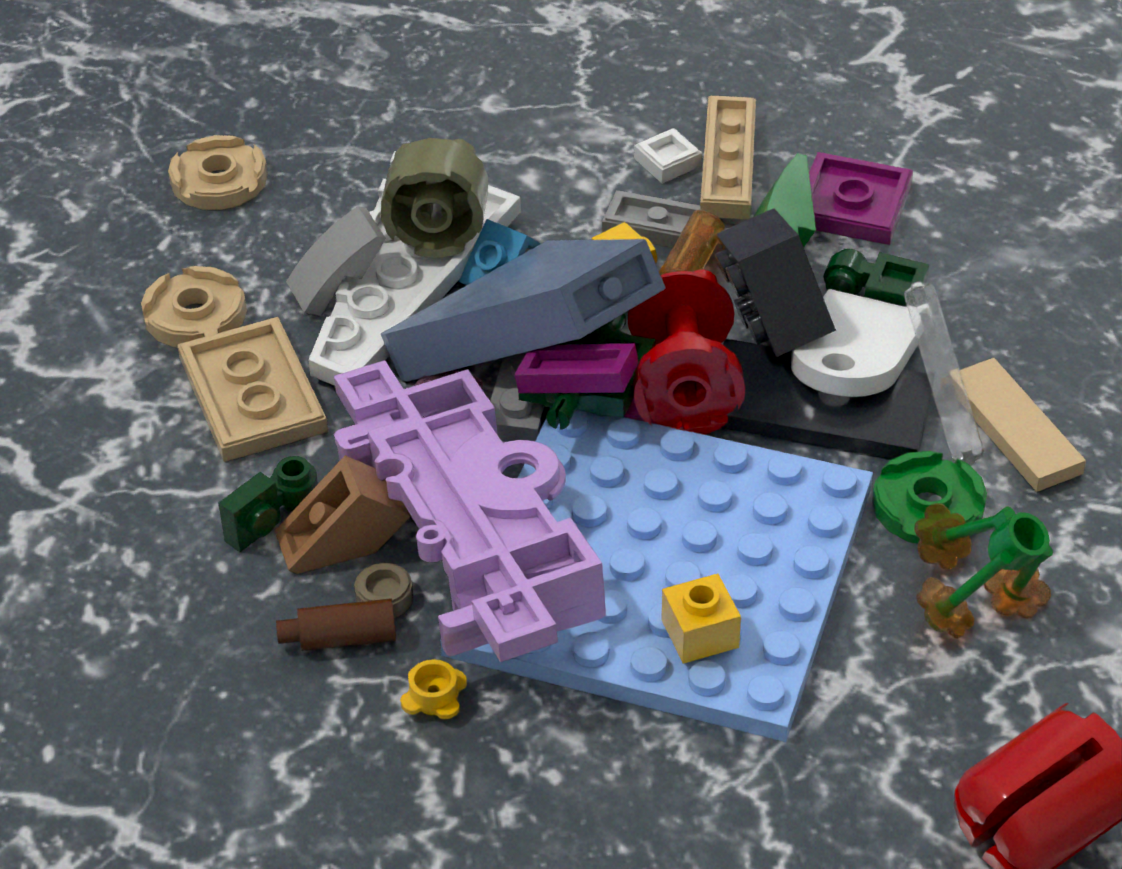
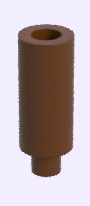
(339, 625)

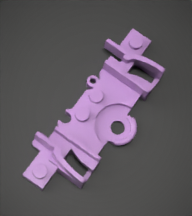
(506, 557)

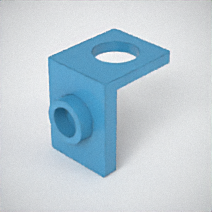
(493, 249)

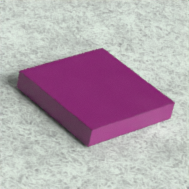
(858, 197)

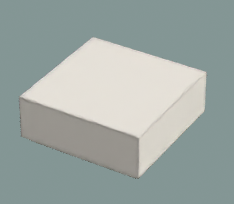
(667, 155)

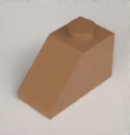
(340, 519)

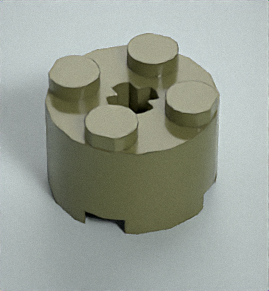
(435, 196)

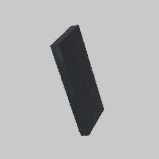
(788, 409)

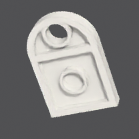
(863, 353)

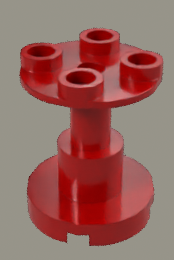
(689, 374)

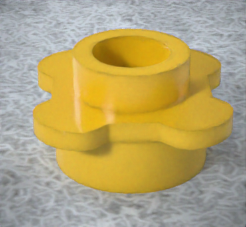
(438, 678)

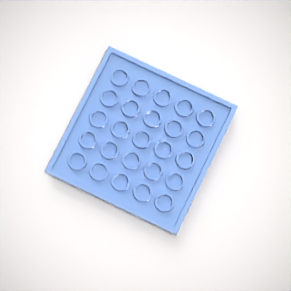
(680, 509)

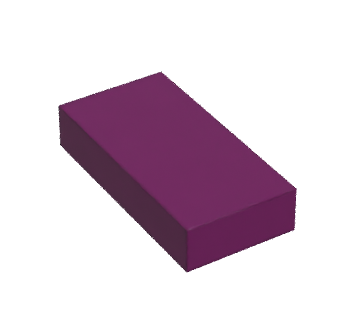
(577, 368)

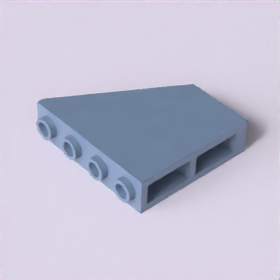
(526, 305)

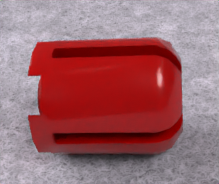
(1044, 792)

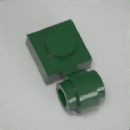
(882, 281)
(255, 505)

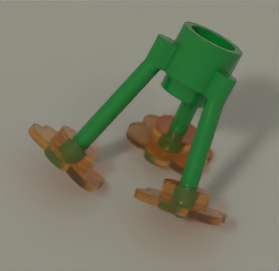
(1011, 576)

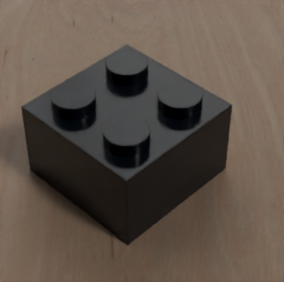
(775, 281)

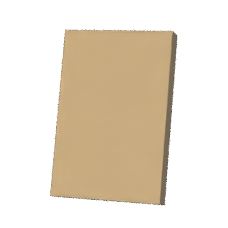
(252, 389)

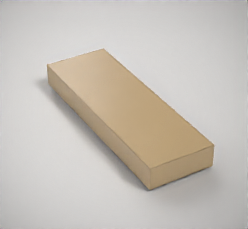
(1020, 427)

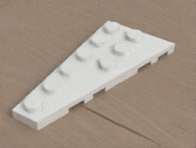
(390, 292)

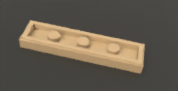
(728, 157)

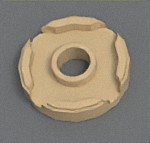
(240, 182)
(173, 324)

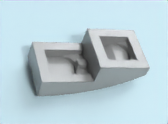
(340, 252)

